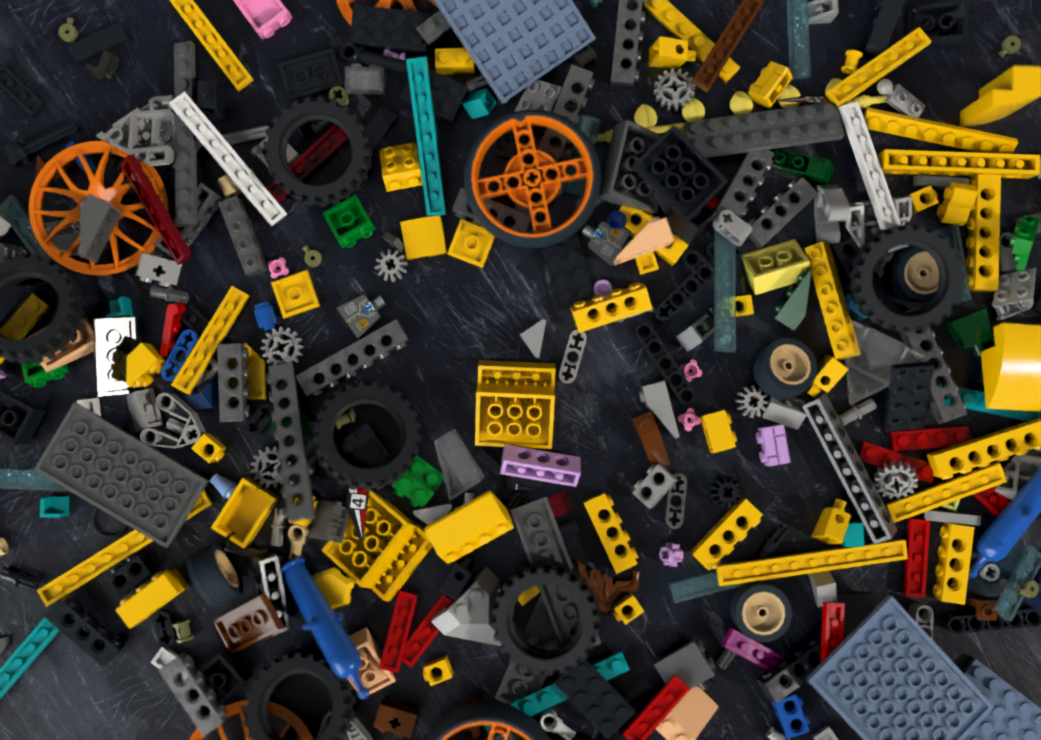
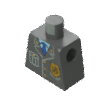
(606, 241)
(362, 314)

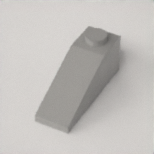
(658, 402)

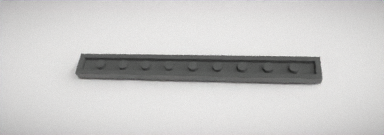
(184, 139)

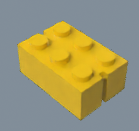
(245, 512)
(151, 597)

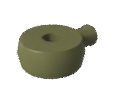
(65, 28)
(1010, 45)
(312, 253)
(1028, 588)

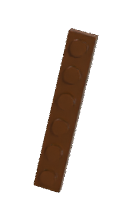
(726, 44)

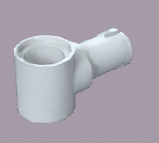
(557, 725)

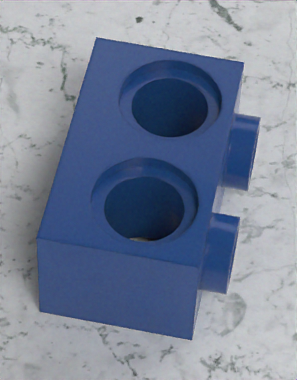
(787, 715)

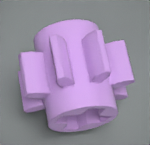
(671, 554)

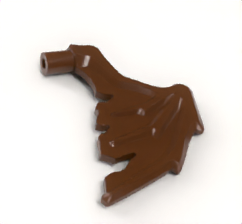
(603, 586)

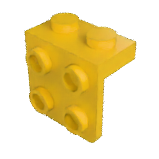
(400, 166)

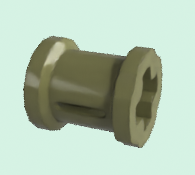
(339, 91)
(346, 419)
(183, 631)

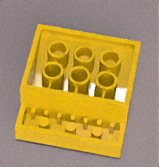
(1003, 96)
(1013, 368)
(515, 404)
(388, 552)

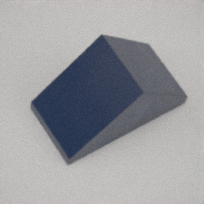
(205, 394)

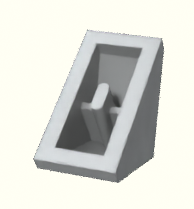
(822, 11)
(533, 337)
(433, 513)
(823, 587)

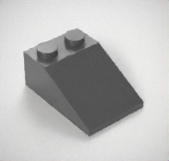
(96, 225)

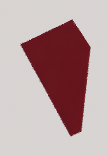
(560, 503)

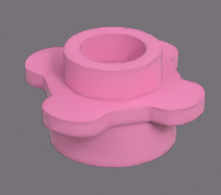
(273, 268)
(695, 370)
(684, 419)

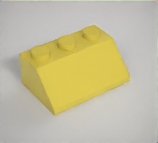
(774, 266)

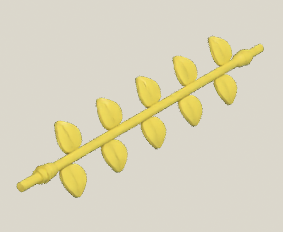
(739, 104)

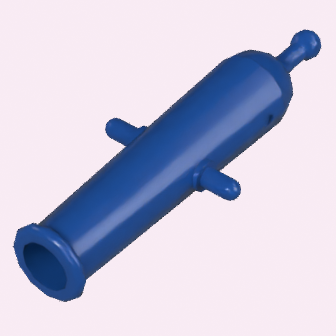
(1009, 525)
(323, 623)

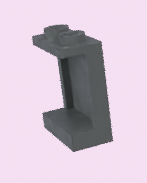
(687, 663)

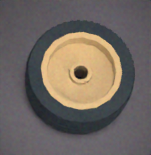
(913, 275)
(785, 368)
(215, 575)
(775, 612)

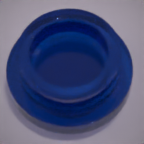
(617, 219)

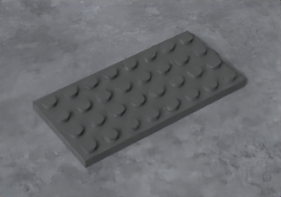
(121, 475)

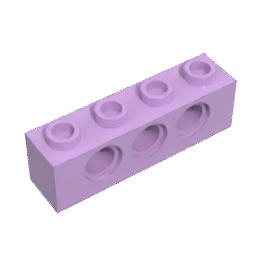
(540, 465)

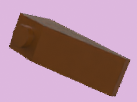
(651, 439)

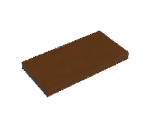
(248, 623)

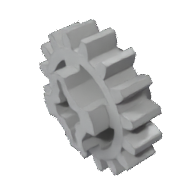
(663, 91)
(278, 340)
(267, 460)
(905, 482)

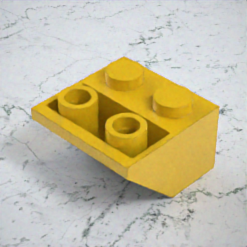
(143, 365)

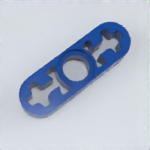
(177, 347)

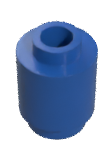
(265, 316)

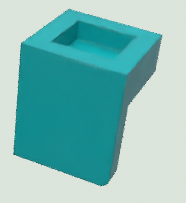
(479, 103)
(120, 307)
(54, 506)
(854, 535)

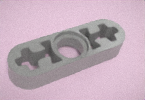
(573, 371)
(952, 517)

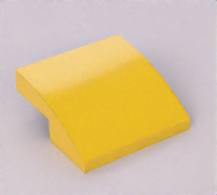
(423, 237)

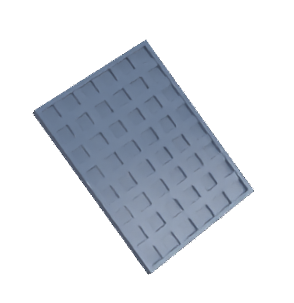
(516, 38)

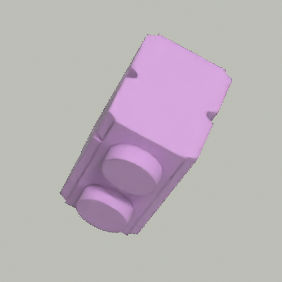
(773, 445)

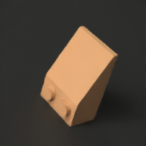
(651, 238)
(81, 347)
(371, 655)
(688, 716)

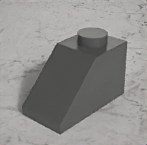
(696, 332)

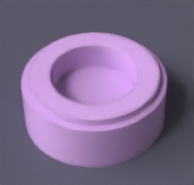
(602, 287)

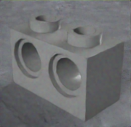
(658, 489)

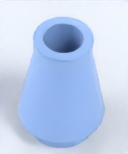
(223, 485)

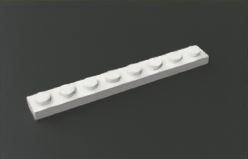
(227, 158)
(870, 167)

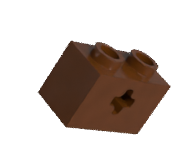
(406, 719)

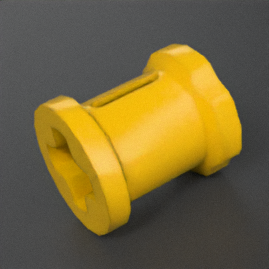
(851, 61)

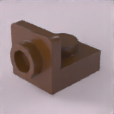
(984, 607)

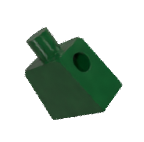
(971, 330)

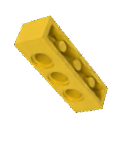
(669, 254)
(639, 304)
(715, 535)
(619, 561)
(960, 570)

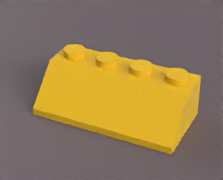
(469, 527)

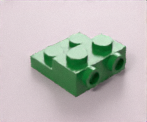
(349, 222)
(1023, 240)
(36, 375)
(419, 482)

